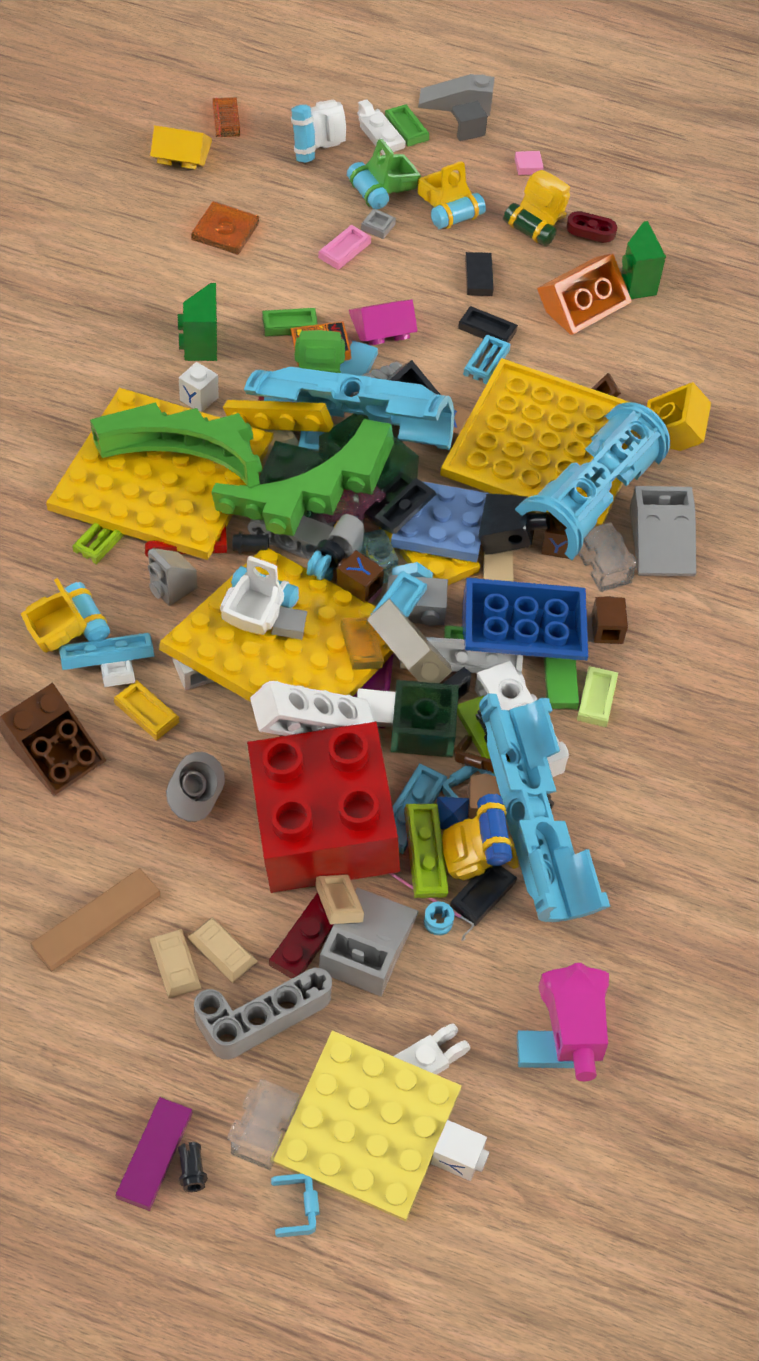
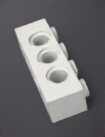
(506, 683)
(297, 709)

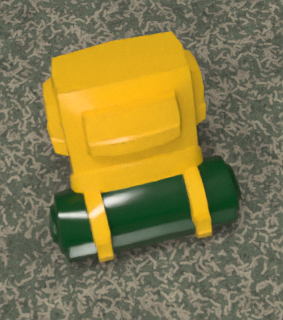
(541, 207)

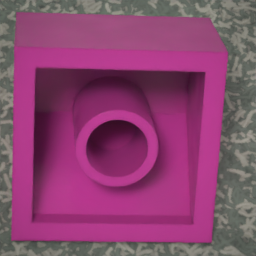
(384, 320)

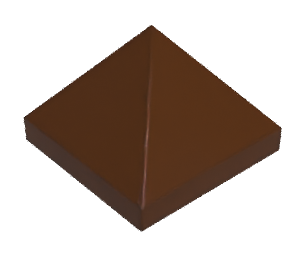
(607, 386)

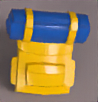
(479, 841)

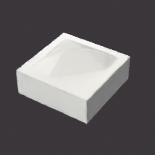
(117, 673)

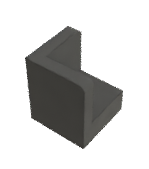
(471, 120)

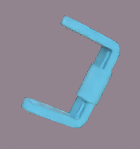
(459, 777)
(311, 1204)

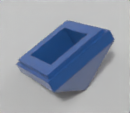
(452, 810)

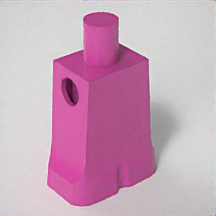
(577, 1015)

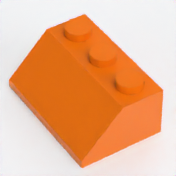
(585, 293)

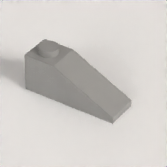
(457, 92)

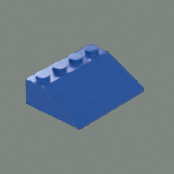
(525, 619)

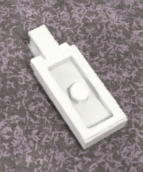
(378, 127)

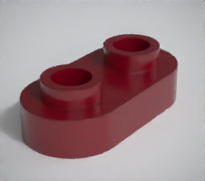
(591, 226)

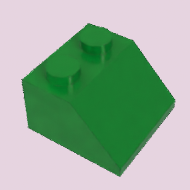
(643, 263)
(199, 325)

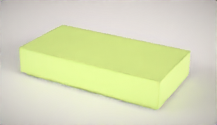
(597, 696)

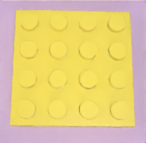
(368, 1125)

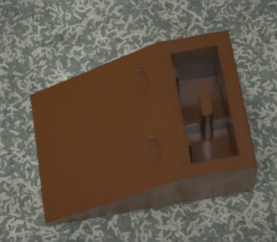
(50, 739)

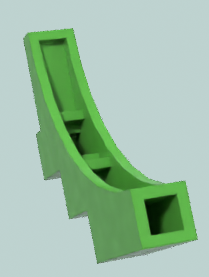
(186, 432)
(318, 490)

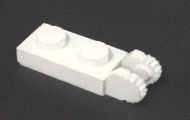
(429, 1056)

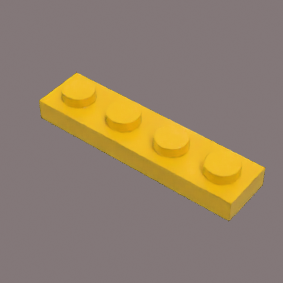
(282, 415)

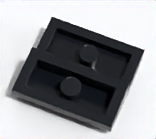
(402, 501)

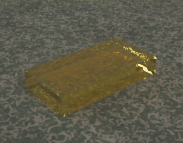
(361, 643)

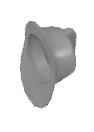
(195, 786)

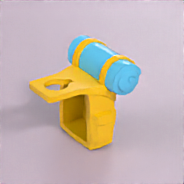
(450, 196)
(64, 616)

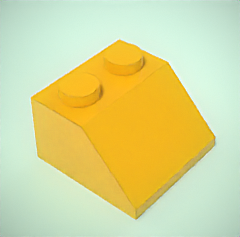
(179, 146)
(684, 414)

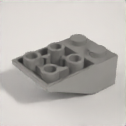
(664, 530)
(368, 950)

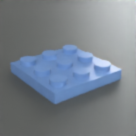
(445, 524)

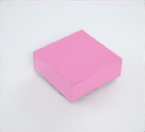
(528, 162)

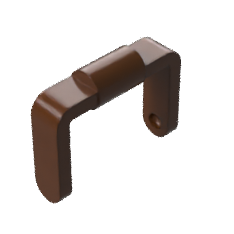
(471, 759)

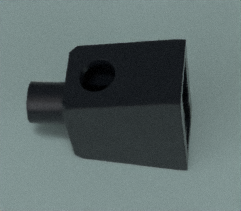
(504, 528)

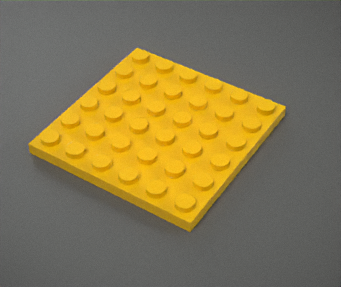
(528, 433)
(150, 492)
(248, 660)

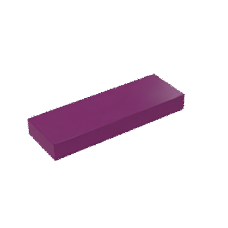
(154, 1154)

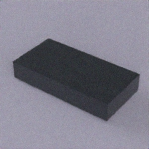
(479, 274)
(482, 323)
(483, 893)

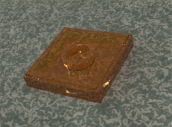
(225, 228)

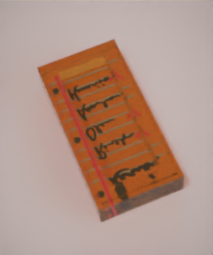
(226, 117)

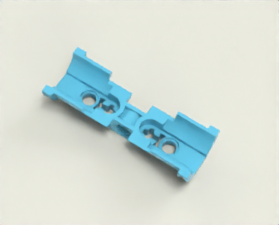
(417, 410)
(596, 477)
(555, 876)

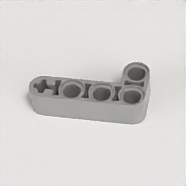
(346, 533)
(264, 1007)

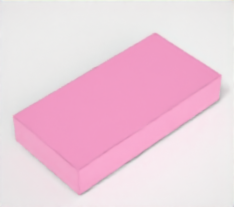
(344, 247)

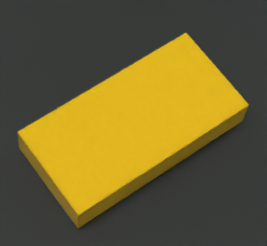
(146, 710)

